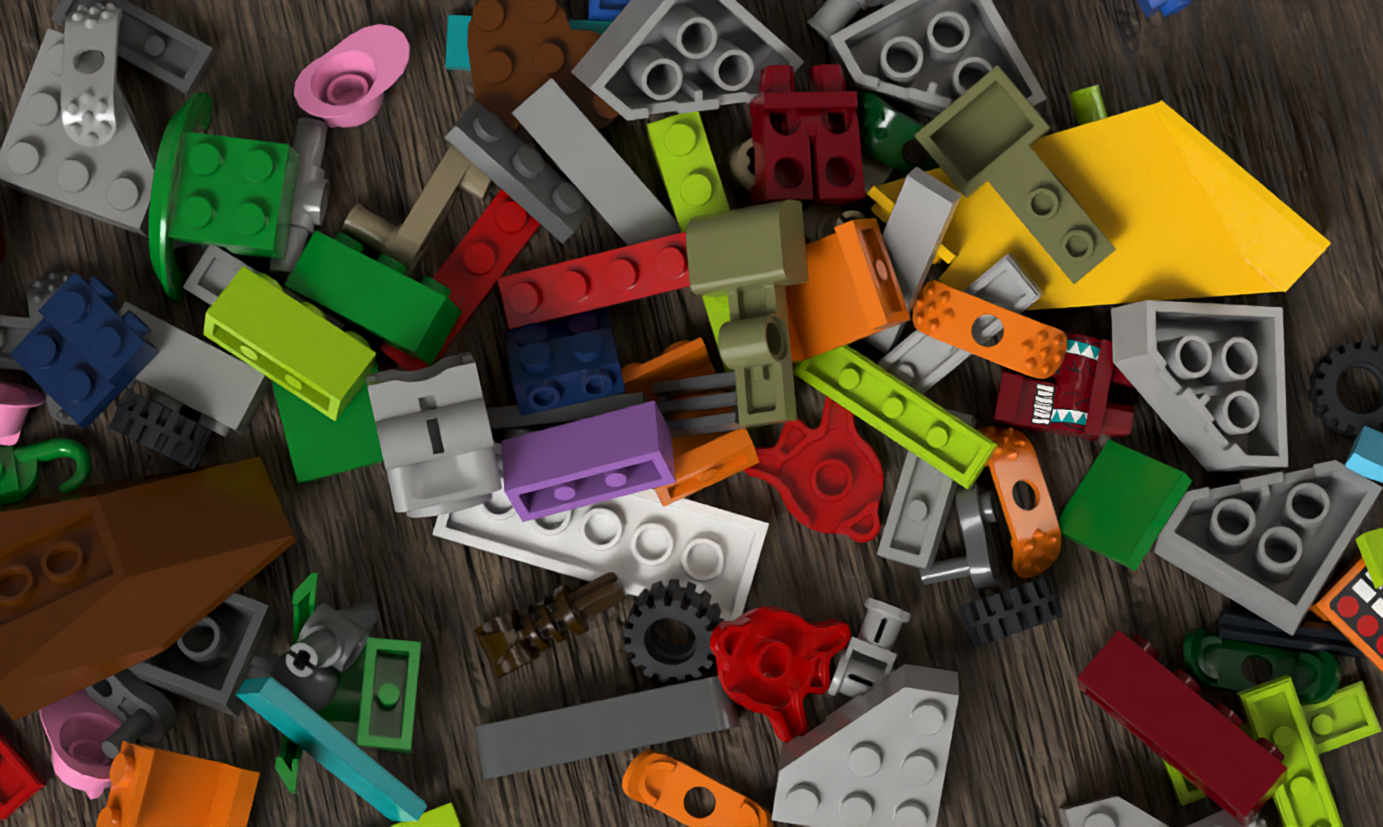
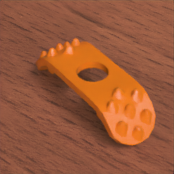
(1025, 345)
(1033, 531)
(664, 781)

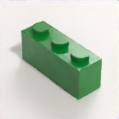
(374, 295)

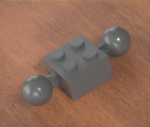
(224, 651)

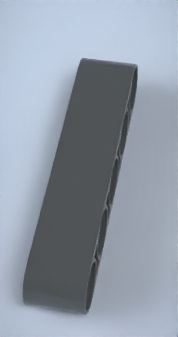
(604, 727)

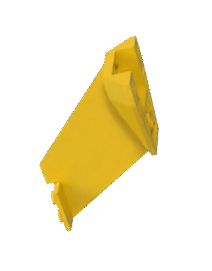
(1163, 197)

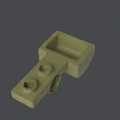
(989, 140)
(751, 260)

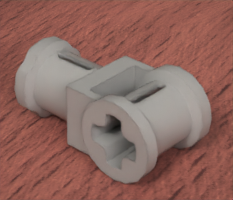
(864, 656)

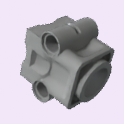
(435, 437)

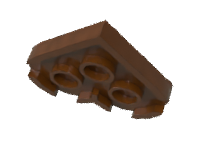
(522, 46)

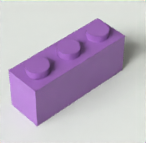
(588, 461)

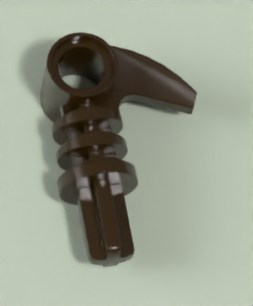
(512, 640)

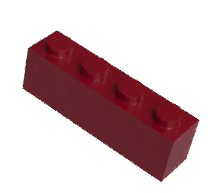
(1183, 727)

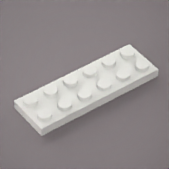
(624, 537)

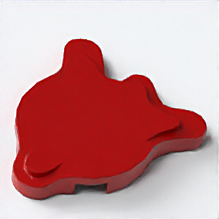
(826, 475)
(774, 660)

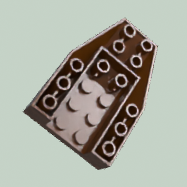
(125, 572)

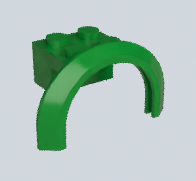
(217, 193)
(372, 697)

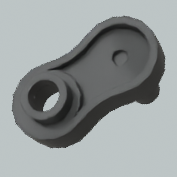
(976, 513)
(140, 707)

